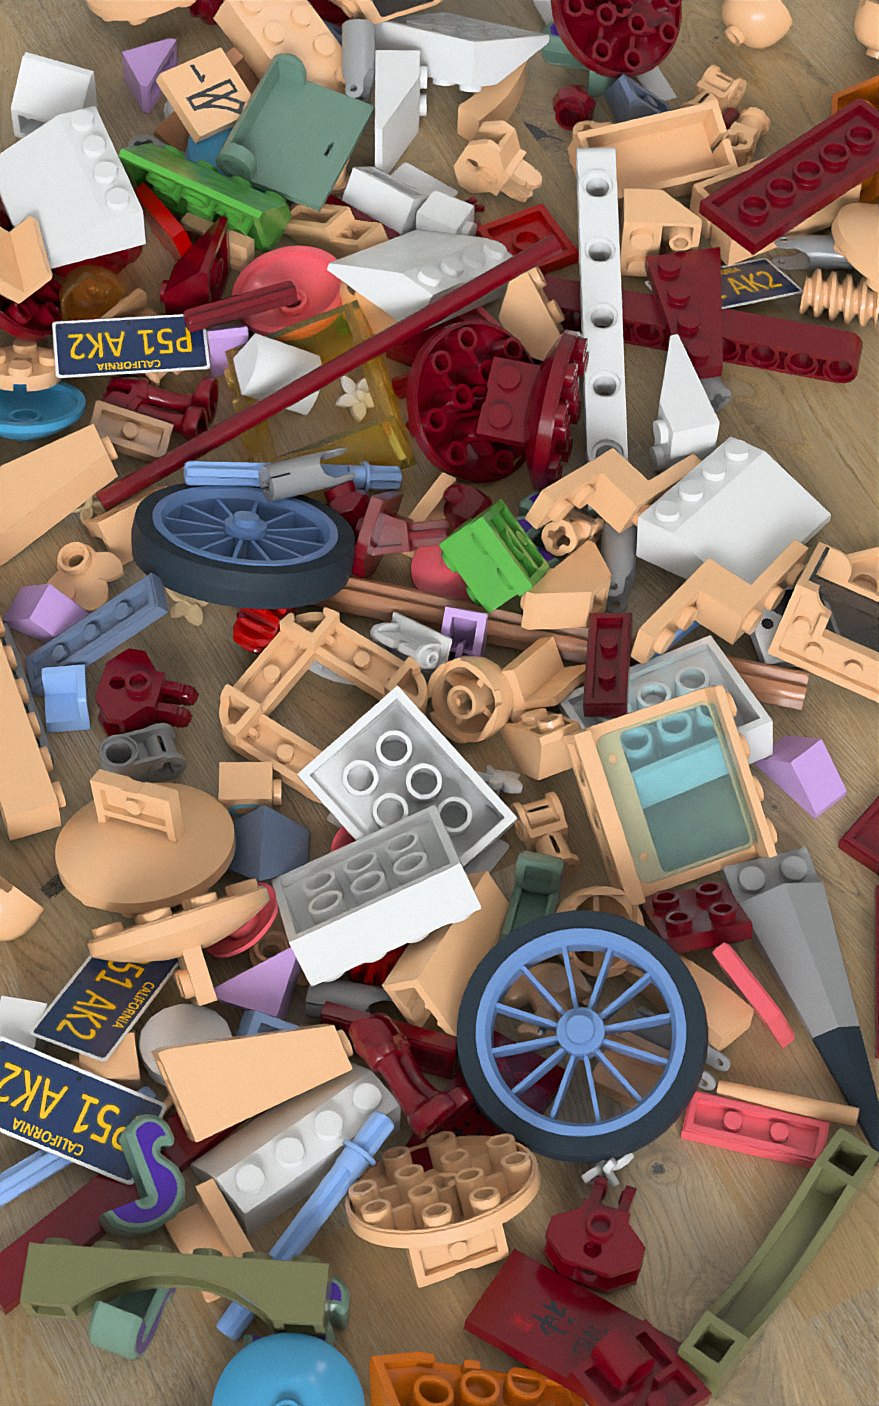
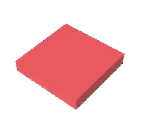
(754, 994)

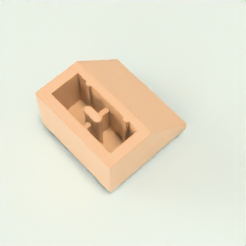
(653, 226)

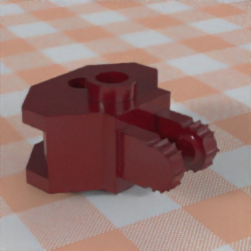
(138, 696)
(598, 1241)

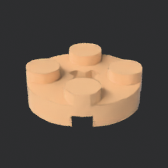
(27, 365)

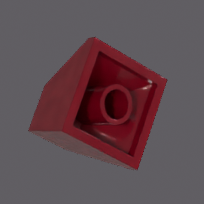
(200, 272)

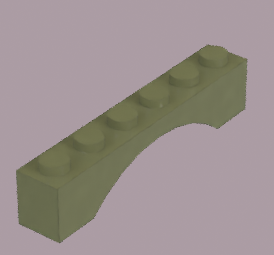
(69, 1280)
(756, 1295)

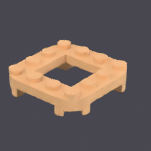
(299, 643)

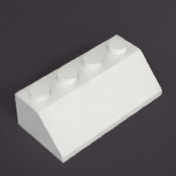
(293, 1146)

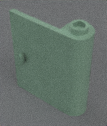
(288, 131)

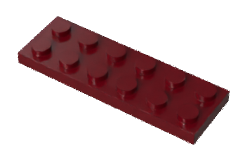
(798, 178)

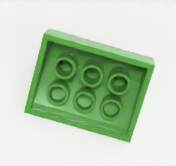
(206, 193)

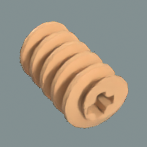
(840, 297)

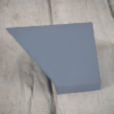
(632, 101)
(268, 844)

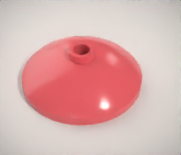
(307, 269)

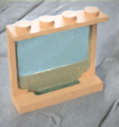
(671, 792)

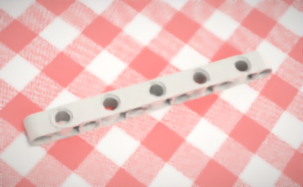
(601, 303)

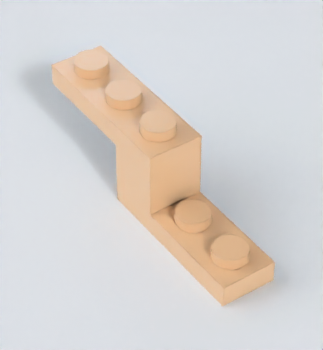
(610, 488)
(720, 602)

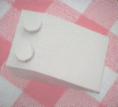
(397, 103)
(685, 414)

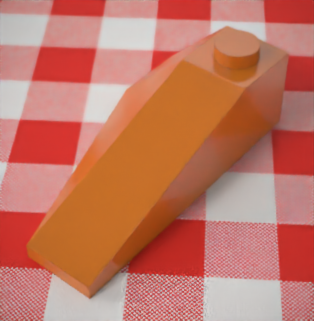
(422, 1381)

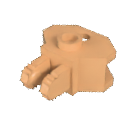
(497, 164)

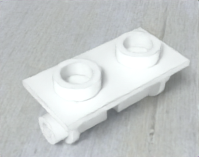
(409, 638)

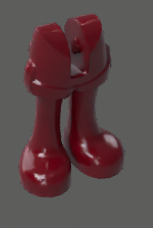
(139, 396)
(388, 1052)

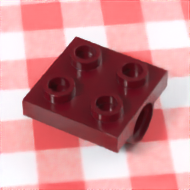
(697, 917)
(636, 1370)

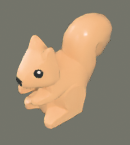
(555, 981)

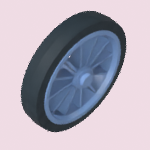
(242, 549)
(582, 1035)

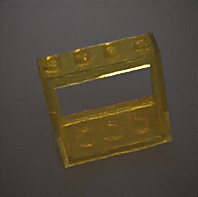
(329, 334)

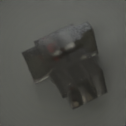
(53, 887)

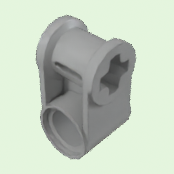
(143, 754)

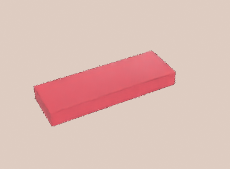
(754, 1129)

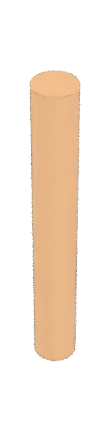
(790, 1103)

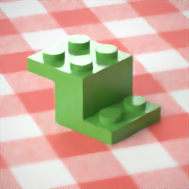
(493, 557)

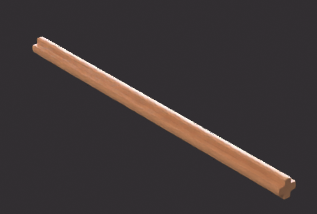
(380, 599)

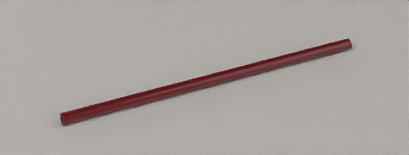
(329, 372)

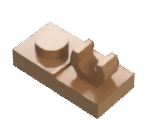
(131, 431)

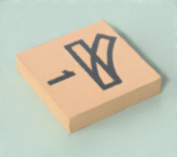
(205, 94)

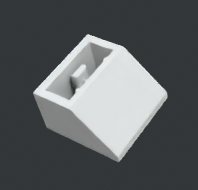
(47, 90)

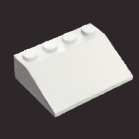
(460, 47)
(73, 187)
(419, 269)
(732, 510)
(682, 672)
(400, 765)
(374, 896)

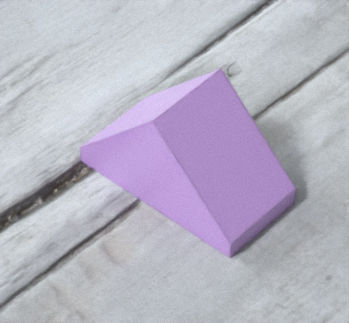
(143, 67)
(223, 339)
(43, 612)
(467, 630)
(805, 773)
(263, 987)

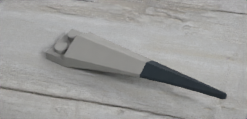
(802, 951)

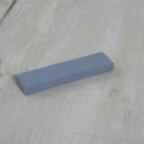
(101, 630)

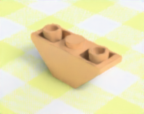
(530, 314)
(568, 592)
(538, 741)

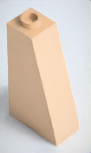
(50, 485)
(436, 970)
(243, 1075)

